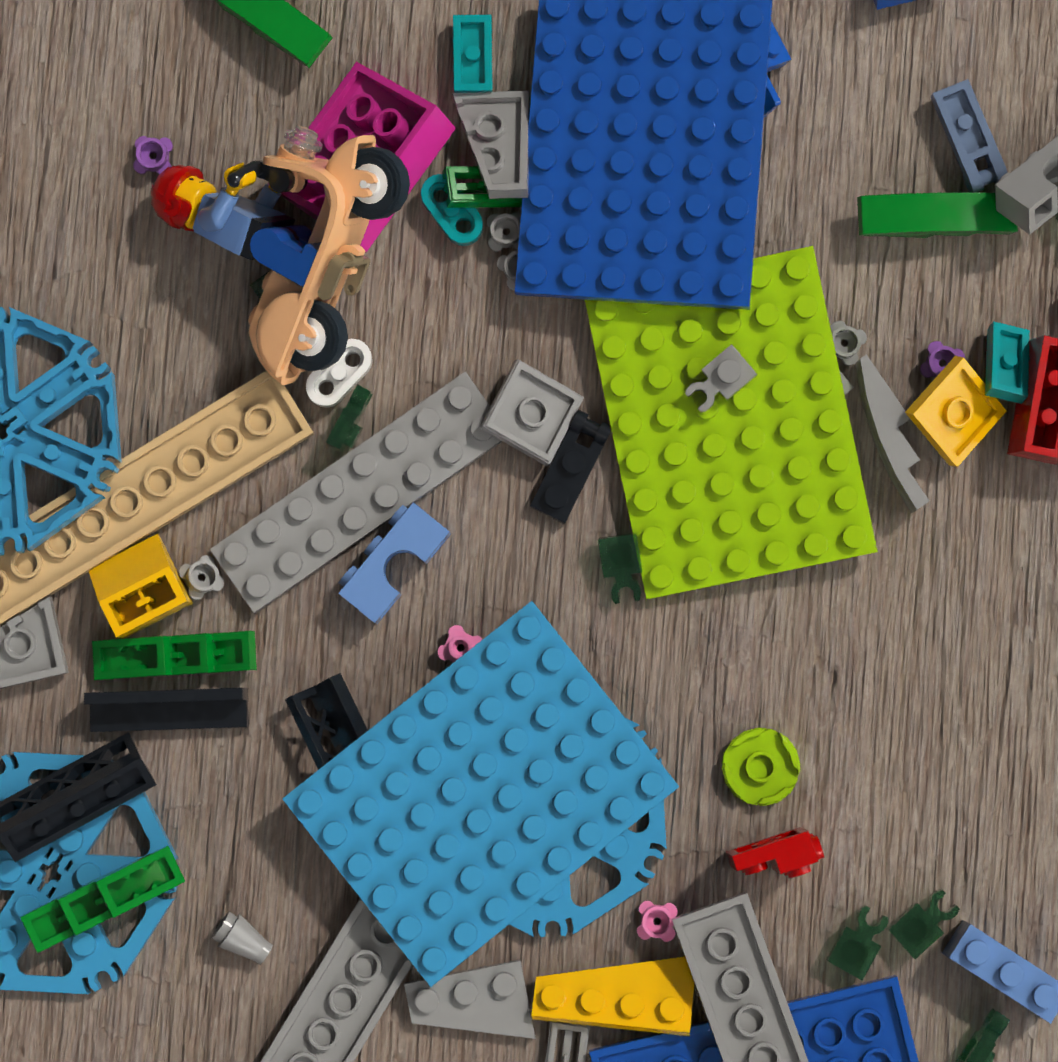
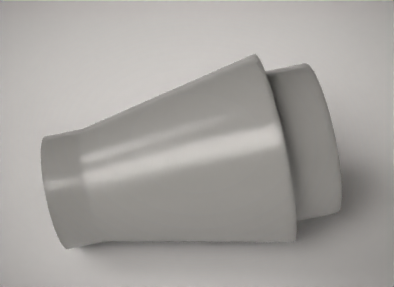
(241, 938)

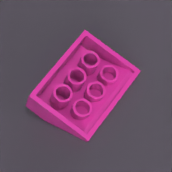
(377, 107)

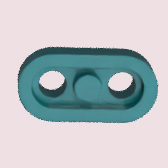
(449, 217)

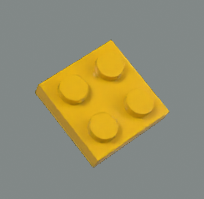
(955, 411)

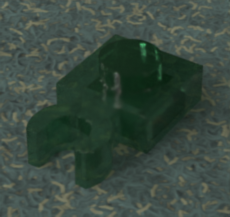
(346, 428)
(620, 560)
(918, 927)
(855, 949)
(983, 1041)

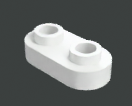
(340, 375)

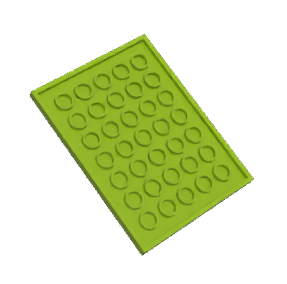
(755, 477)

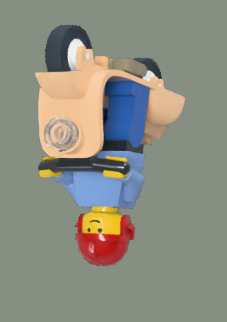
(296, 316)

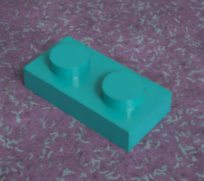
(472, 53)
(1007, 362)

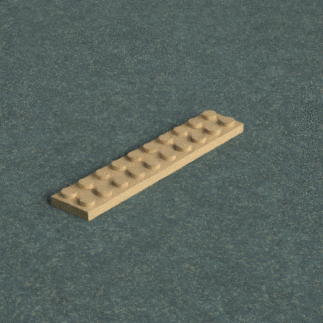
(156, 488)

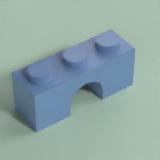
(411, 533)
(1004, 970)

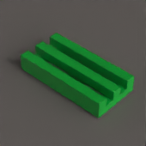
(457, 200)

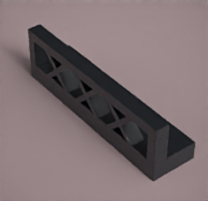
(168, 709)
(336, 718)
(73, 800)

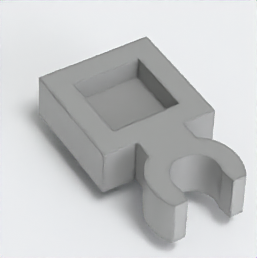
(725, 375)

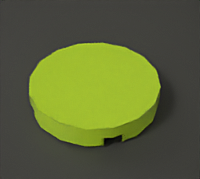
(760, 766)

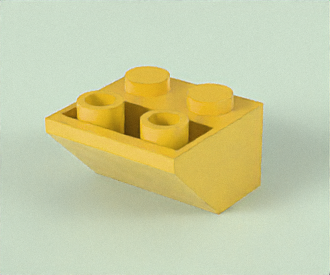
(139, 587)

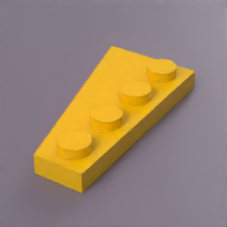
(629, 997)

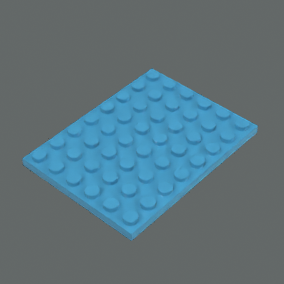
(480, 793)

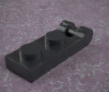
(570, 468)

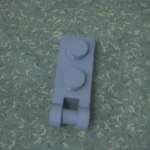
(968, 135)

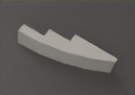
(884, 418)

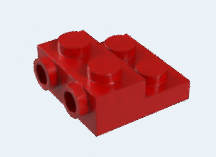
(787, 852)

